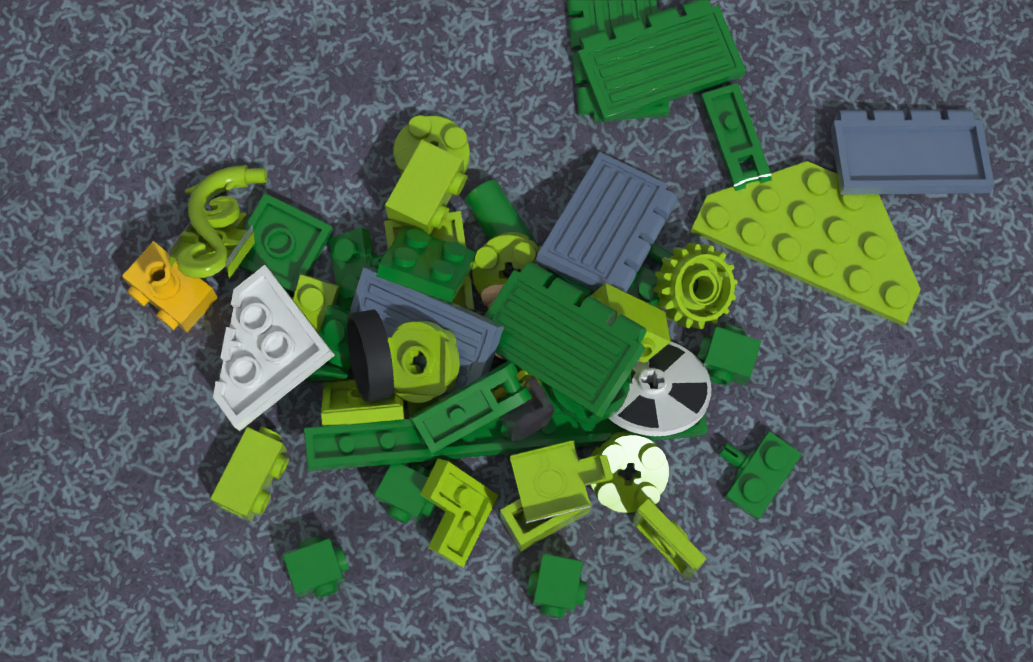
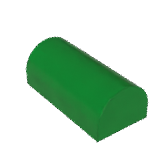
(495, 211)

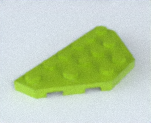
(816, 237)

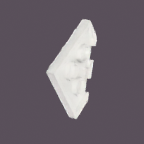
(265, 349)

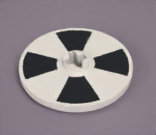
(677, 402)

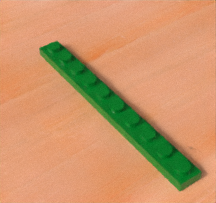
(402, 443)

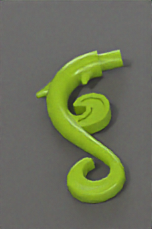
(223, 213)

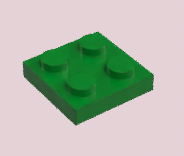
(284, 241)
(426, 264)

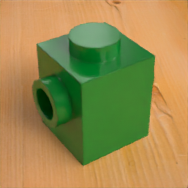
(729, 355)
(401, 493)
(316, 567)
(557, 586)

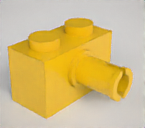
(176, 296)

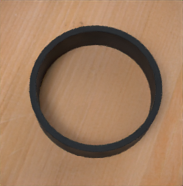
(370, 355)

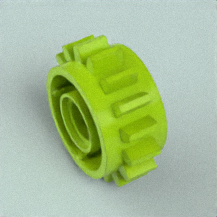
(676, 283)

